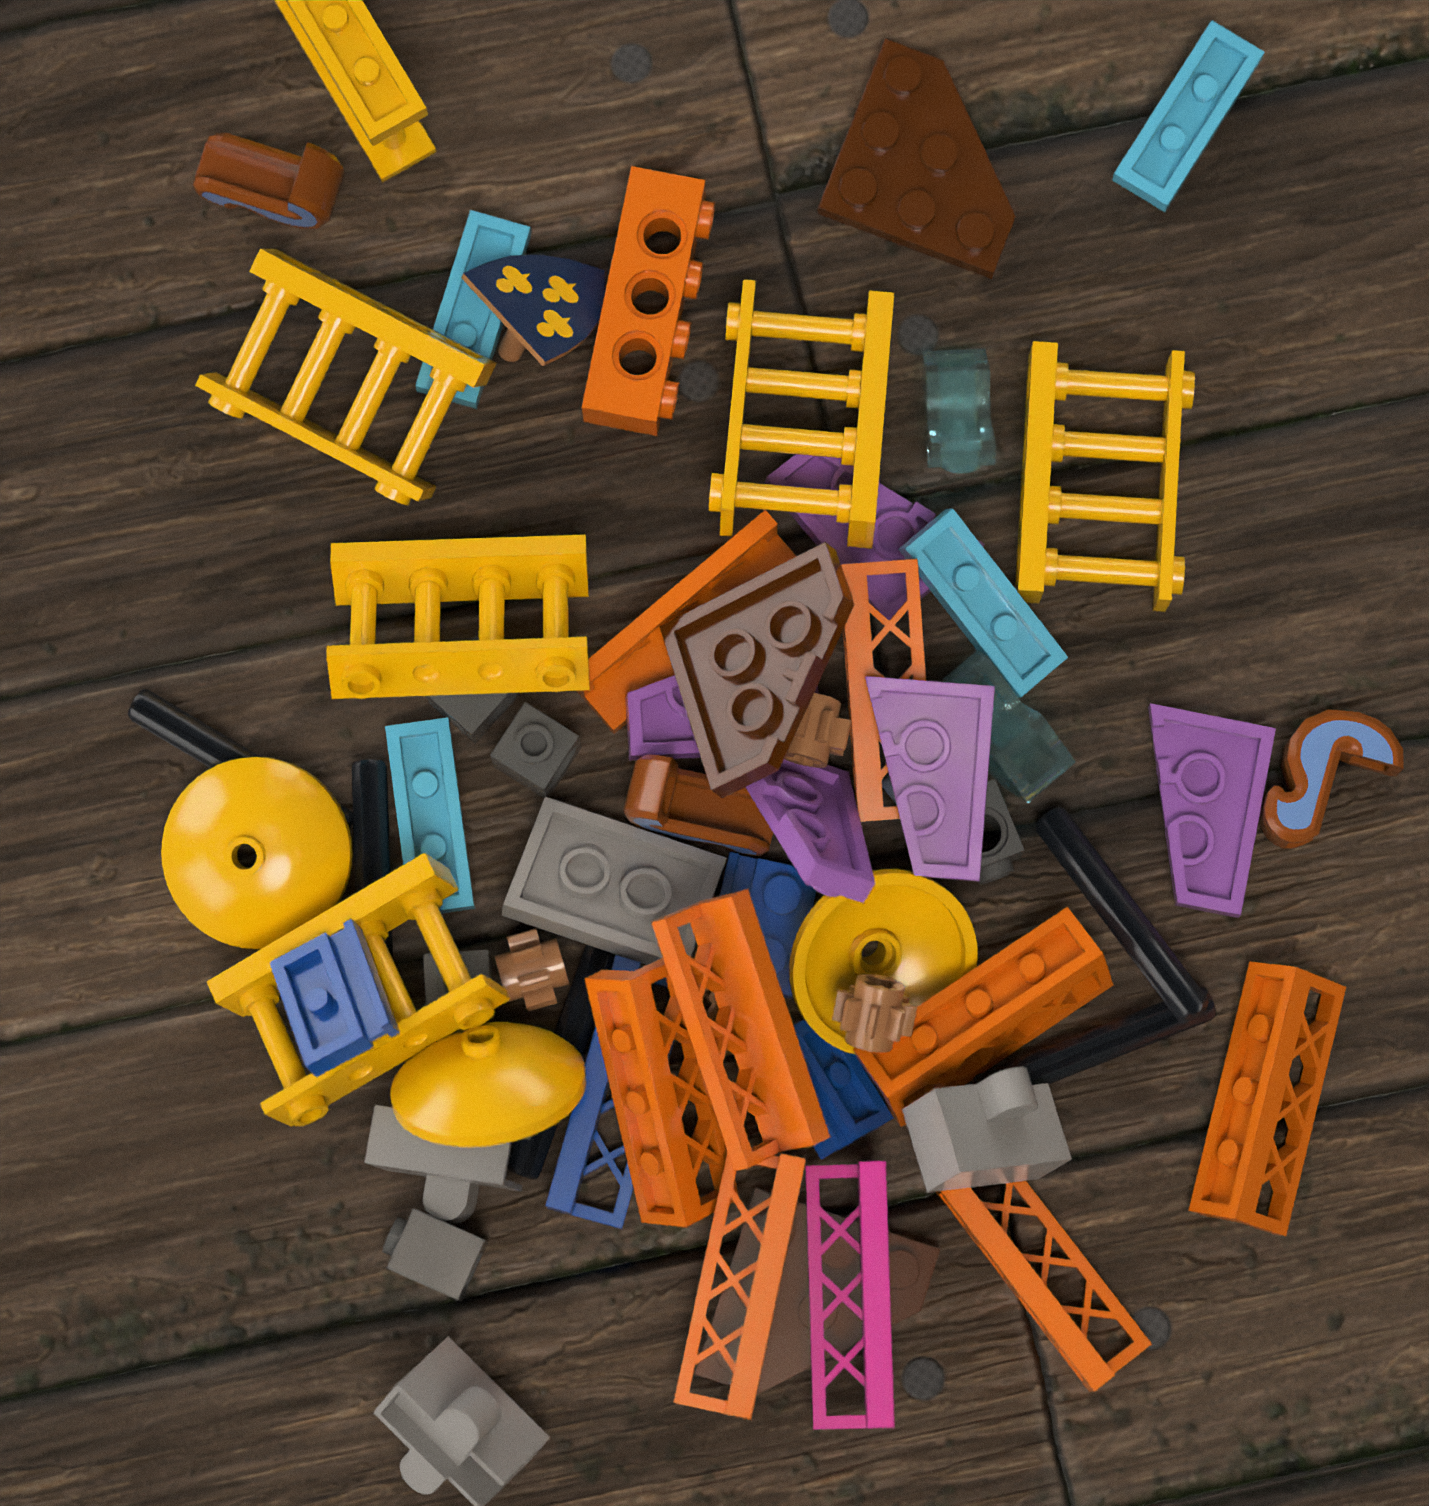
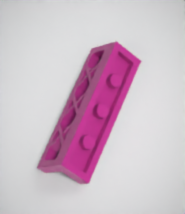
(874, 1295)

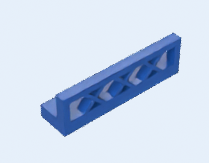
(583, 1132)

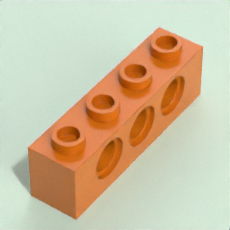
(651, 205)

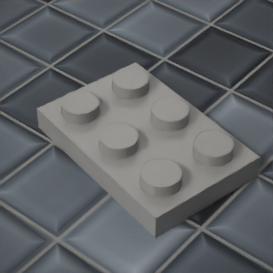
(607, 881)

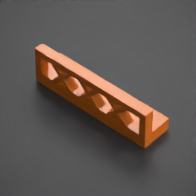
(639, 652)
(859, 663)
(991, 1012)
(749, 1023)
(1259, 1093)
(653, 1100)
(1033, 1290)
(763, 1293)

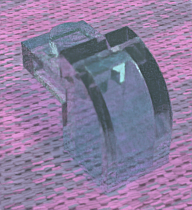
(957, 410)
(1023, 745)

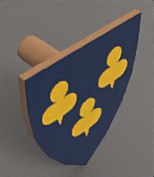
(541, 301)

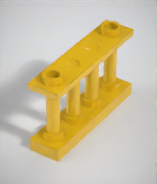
(363, 80)
(396, 342)
(1050, 442)
(856, 446)
(450, 572)
(405, 894)

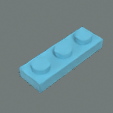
(1188, 116)
(462, 312)
(983, 602)
(430, 801)

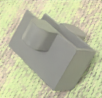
(986, 1132)
(450, 1171)
(458, 1427)

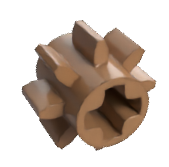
(819, 733)
(532, 969)
(874, 1013)

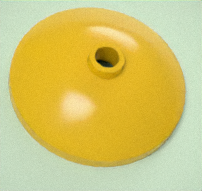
(298, 844)
(920, 938)
(488, 1085)

